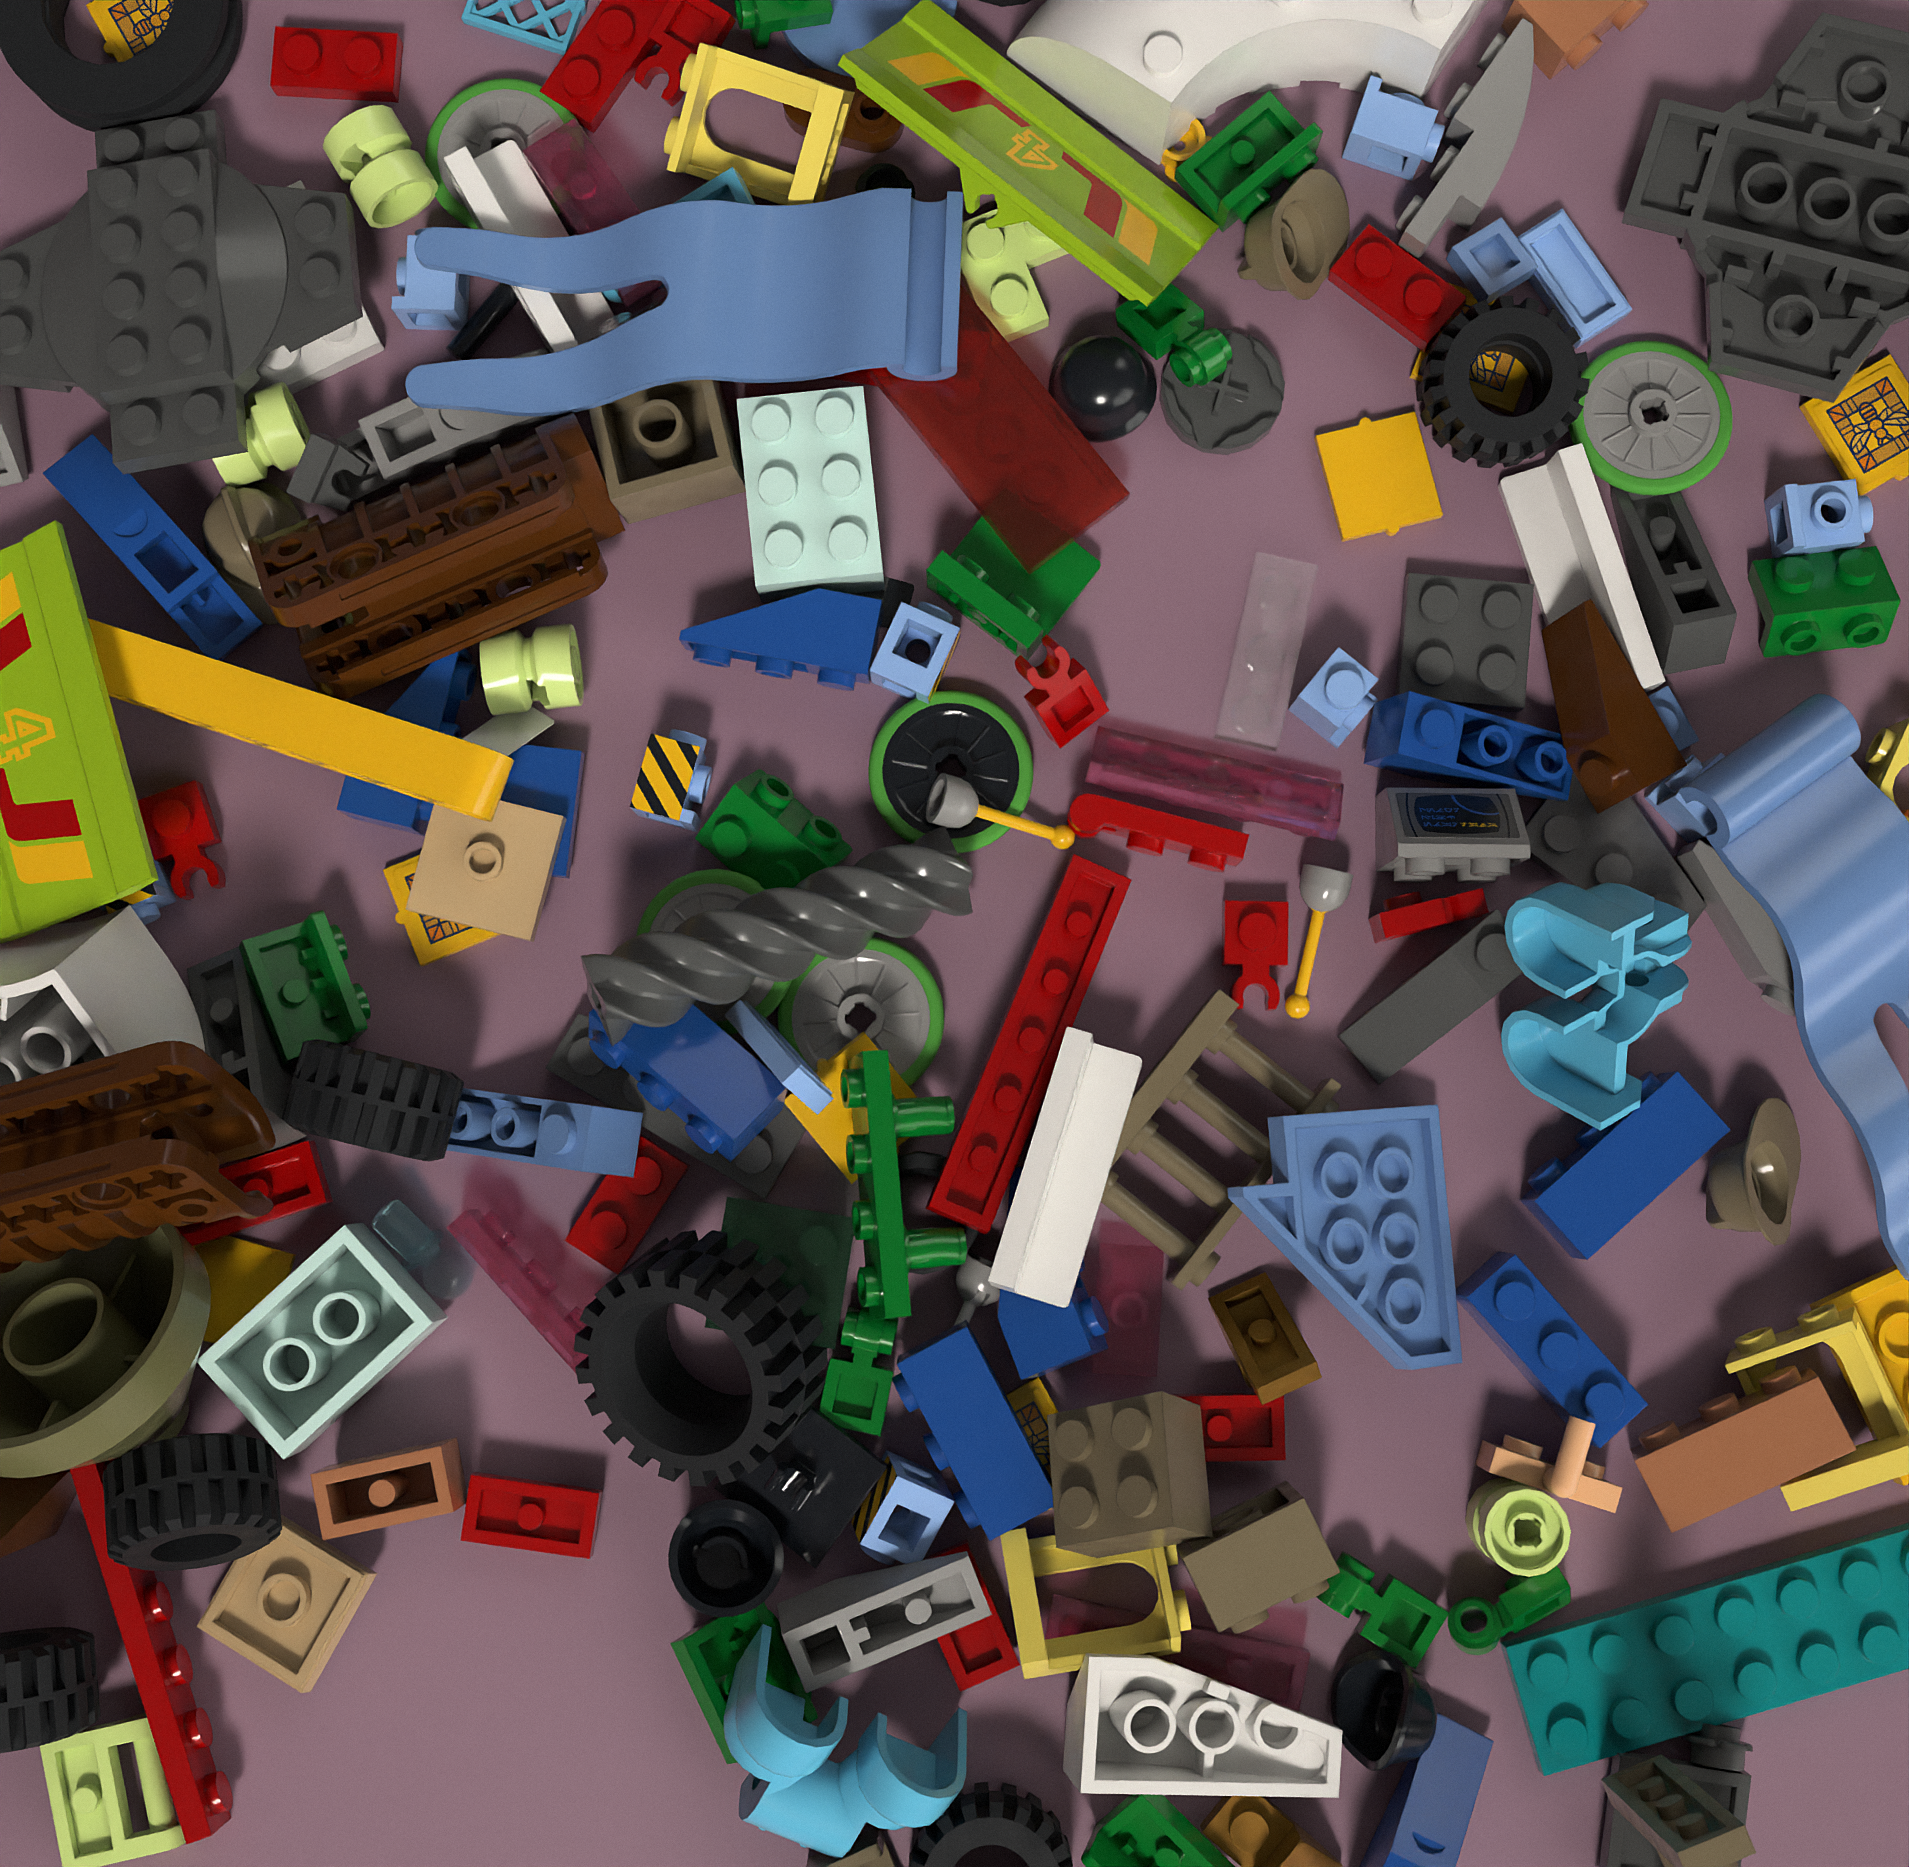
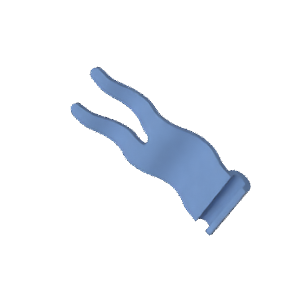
(746, 299)
(1834, 878)

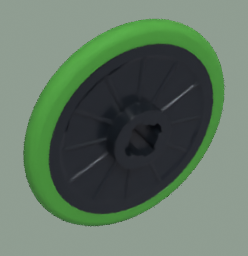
(928, 735)

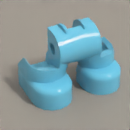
(1579, 939)
(826, 1802)

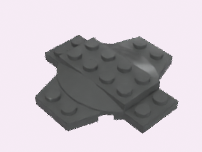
(1793, 208)
(174, 289)

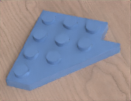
(1367, 1224)

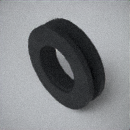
(159, 83)

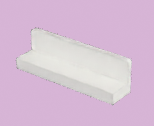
(508, 199)
(1575, 553)
(1065, 1170)

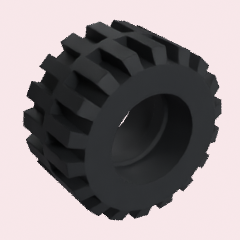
(1543, 352)
(373, 1100)
(191, 1502)
(46, 1686)
(992, 1819)

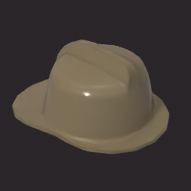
(1298, 236)
(226, 529)
(1757, 1178)

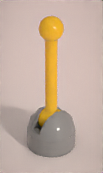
(956, 804)
(1323, 892)

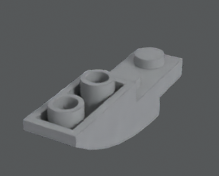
(1478, 139)
(413, 440)

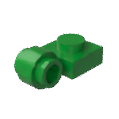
(1176, 324)
(857, 1389)
(1519, 1607)
(1394, 1616)

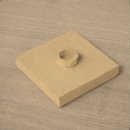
(488, 871)
(288, 1605)

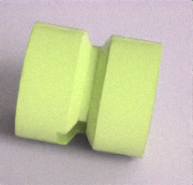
(378, 163)
(274, 437)
(532, 669)
(1518, 1526)

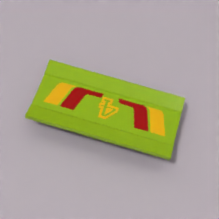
(1029, 153)
(65, 783)

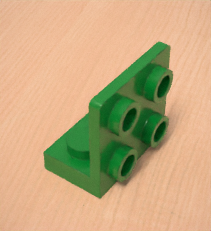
(998, 593)

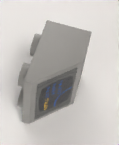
(1449, 831)

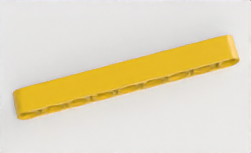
(301, 723)

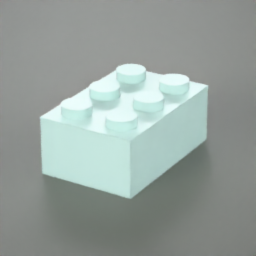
(810, 493)
(321, 1339)

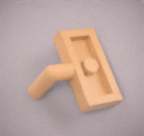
(1567, 1478)

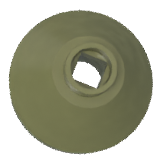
(98, 1351)

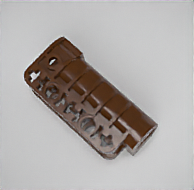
(439, 559)
(123, 1150)

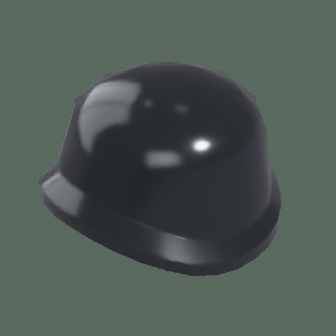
(1103, 387)
(725, 1558)
(1383, 1709)

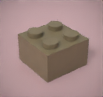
(668, 449)
(1129, 1475)
(1259, 1558)

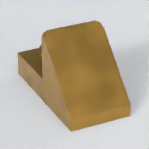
(1264, 1339)
(1262, 1835)

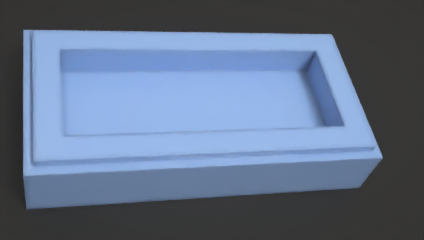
(1572, 278)
(780, 1056)

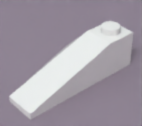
(1174, 1732)

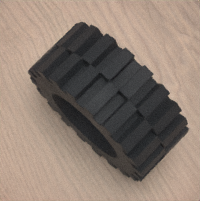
(658, 1400)

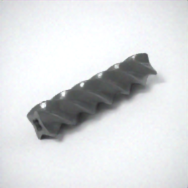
(776, 934)

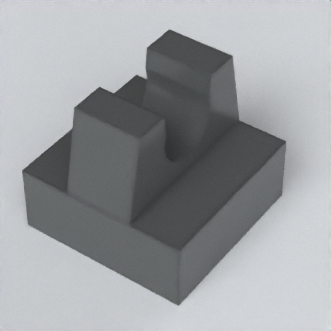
(318, 469)

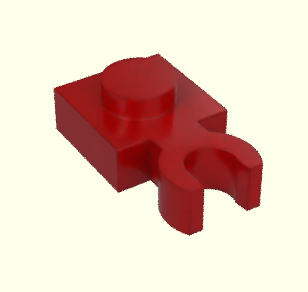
(679, 33)
(1063, 694)
(180, 829)
(1411, 915)
(1255, 940)

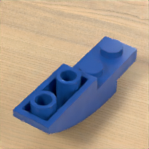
(153, 549)

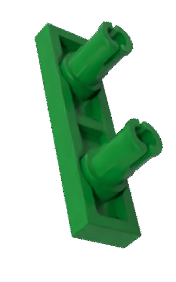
(878, 1215)

